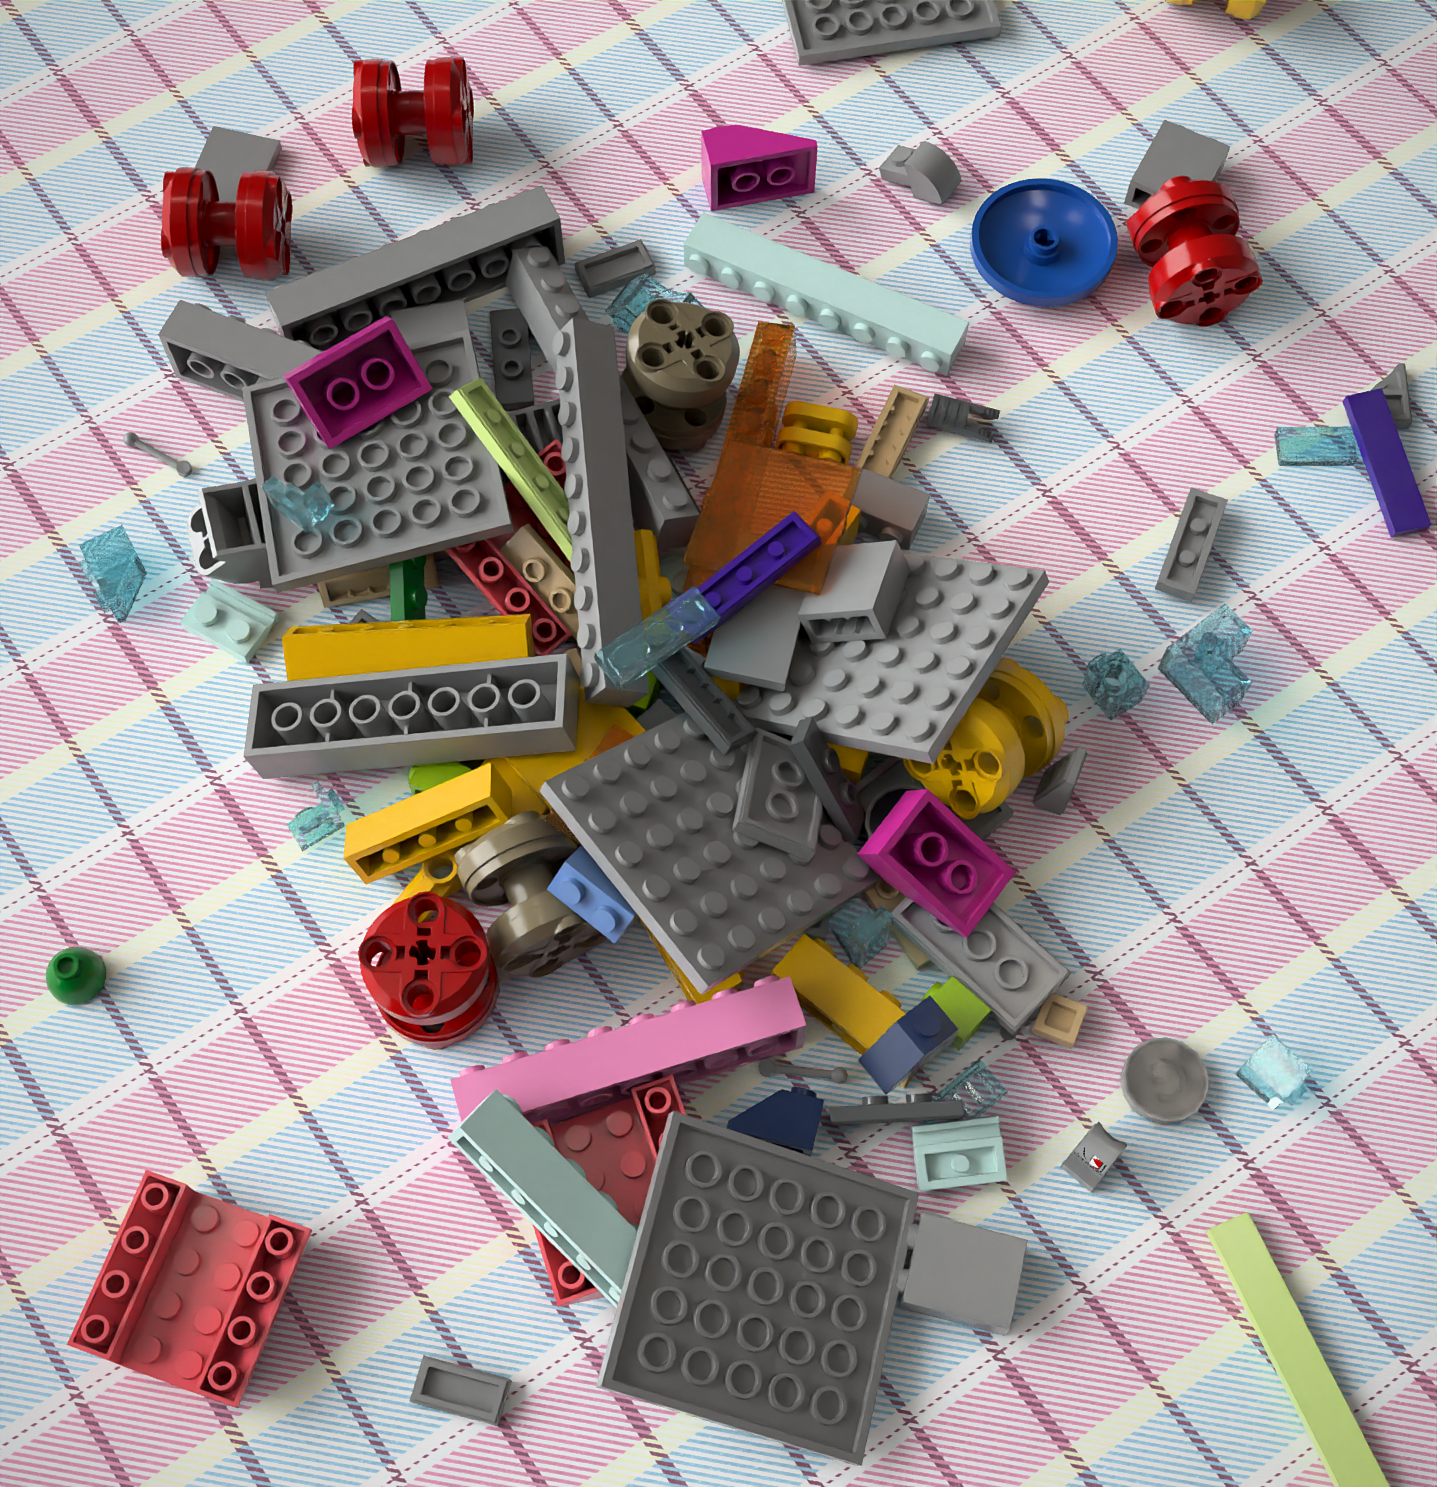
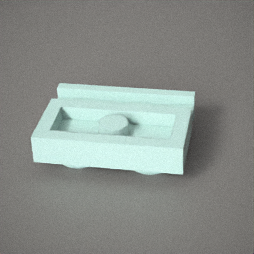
(229, 621)
(958, 1153)

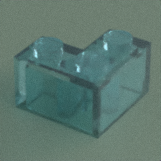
(1202, 663)

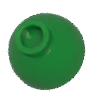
(75, 975)

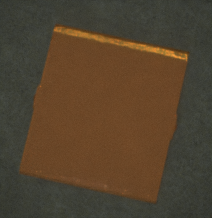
(756, 492)

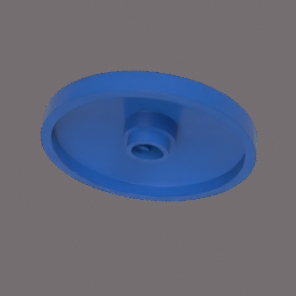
(1043, 242)

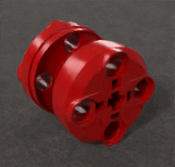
(386, 113)
(199, 223)
(1193, 251)
(430, 970)

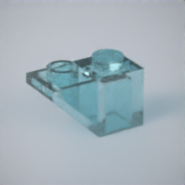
(117, 570)

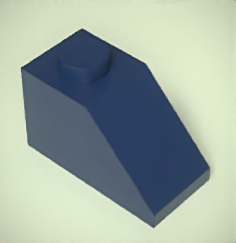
(909, 1045)
(783, 1119)

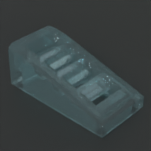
(989, 1080)

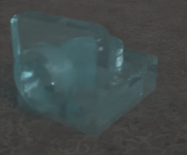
(299, 507)
(317, 822)

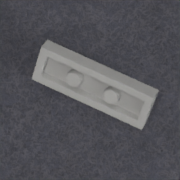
(1191, 544)

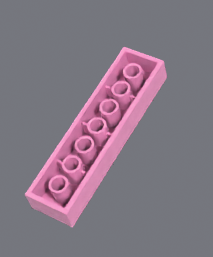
(609, 1063)

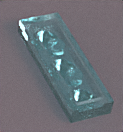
(656, 638)

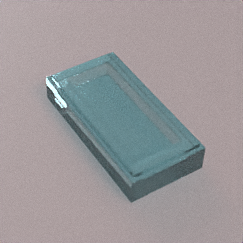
(1315, 446)

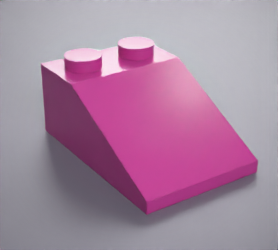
(755, 165)
(936, 861)

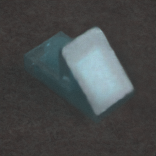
(861, 930)

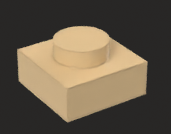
(1060, 1020)

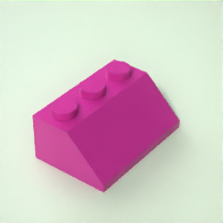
(358, 382)

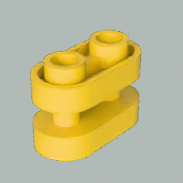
(817, 431)

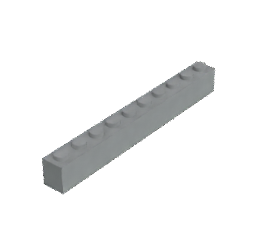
(656, 491)
(597, 501)

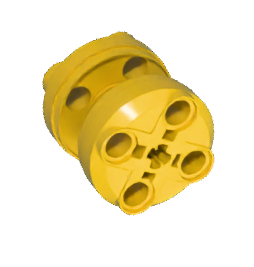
(1002, 738)

